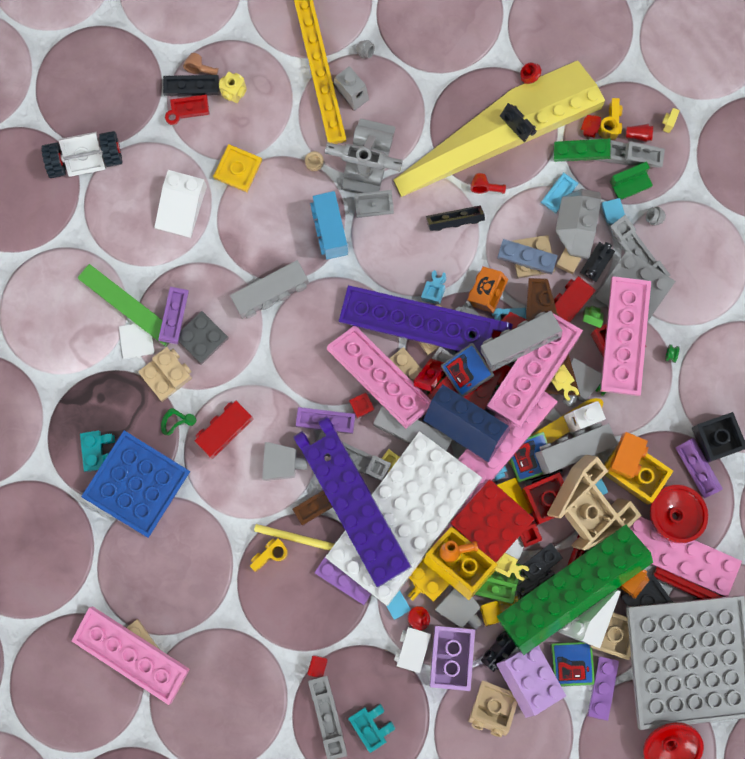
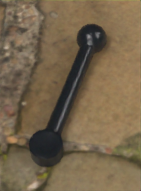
(529, 481)

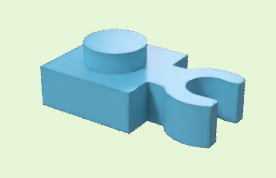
(434, 290)

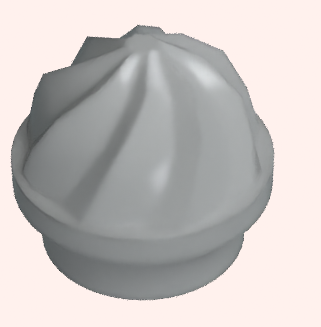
(365, 49)
(655, 216)

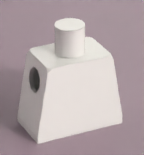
(584, 417)

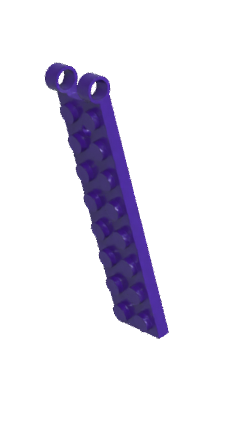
(416, 320)
(354, 505)

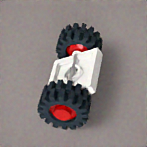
(81, 154)

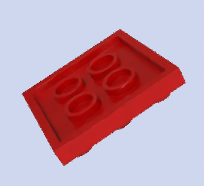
(492, 521)

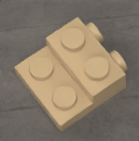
(165, 373)
(616, 638)
(493, 709)

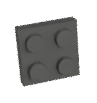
(202, 337)

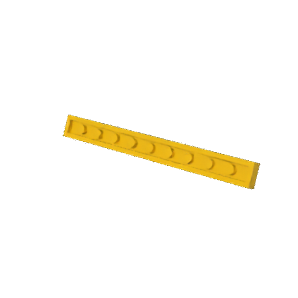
(320, 71)

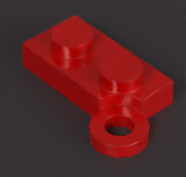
(187, 108)

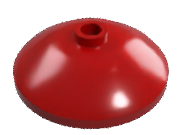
(690, 512)
(683, 744)

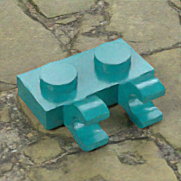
(92, 449)
(368, 729)

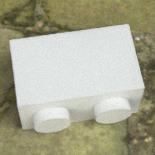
(412, 650)

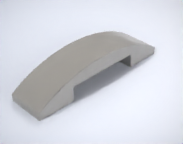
(629, 240)
(365, 462)
(328, 718)

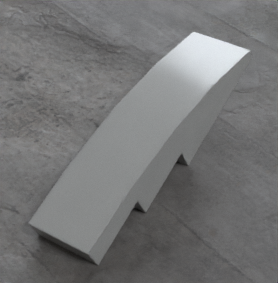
(635, 154)

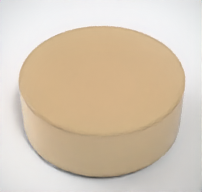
(314, 161)

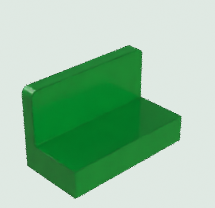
(631, 181)

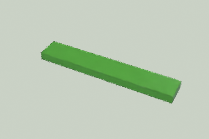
(122, 301)

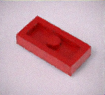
(429, 375)

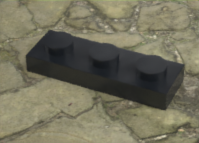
(190, 85)
(455, 218)

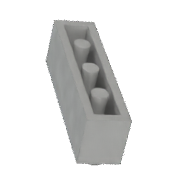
(270, 289)
(521, 340)
(387, 423)
(572, 450)

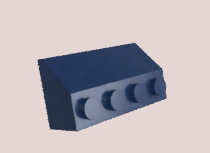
(466, 423)

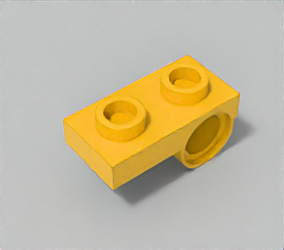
(615, 111)
(261, 559)
(493, 609)

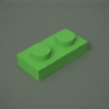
(593, 316)

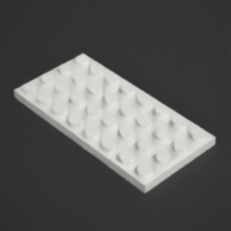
(418, 504)

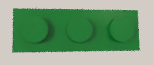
(582, 150)

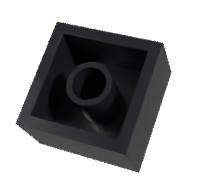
(719, 437)

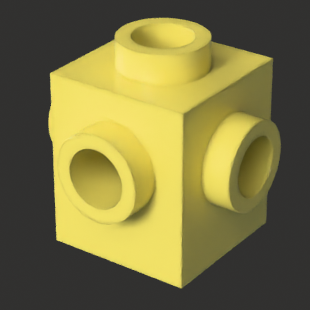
(232, 87)

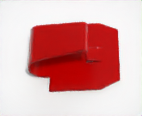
(591, 125)

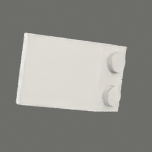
(180, 203)
(593, 623)

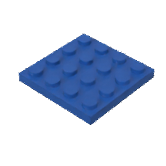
(135, 484)

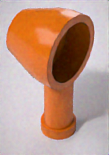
(451, 556)

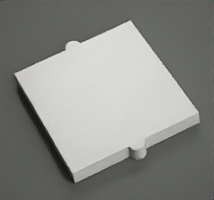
(135, 341)

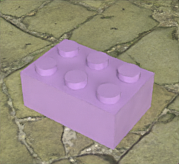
(452, 658)
(531, 681)

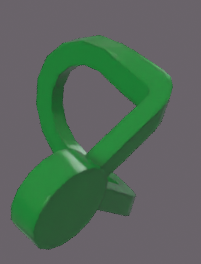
(189, 419)

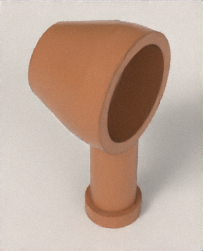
(194, 65)

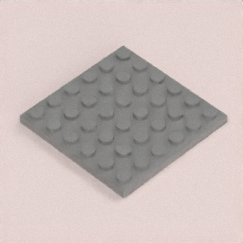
(688, 661)

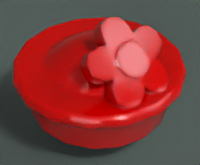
(530, 73)
(418, 618)

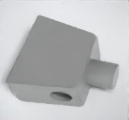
(350, 85)
(586, 379)
(281, 462)
(459, 610)

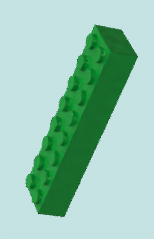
(575, 589)

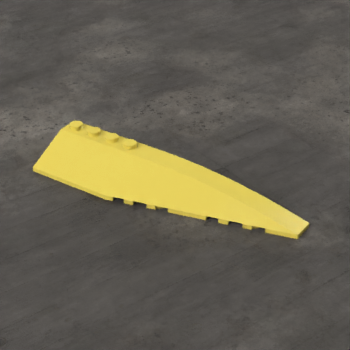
(546, 103)

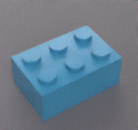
(329, 225)

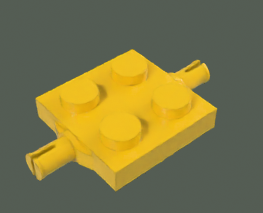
(427, 582)

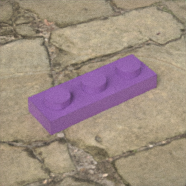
(173, 315)
(309, 419)
(699, 468)
(342, 581)
(603, 688)

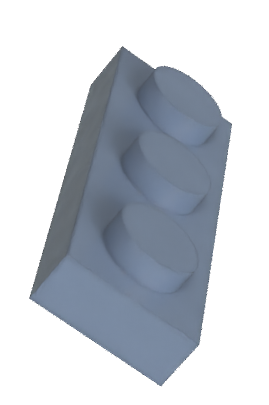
(527, 256)

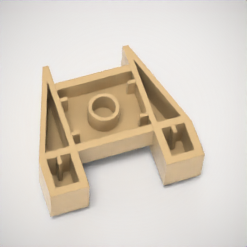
(587, 507)

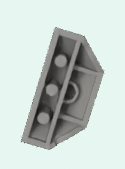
(578, 221)

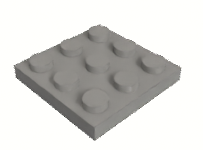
(635, 268)

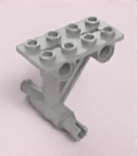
(366, 156)

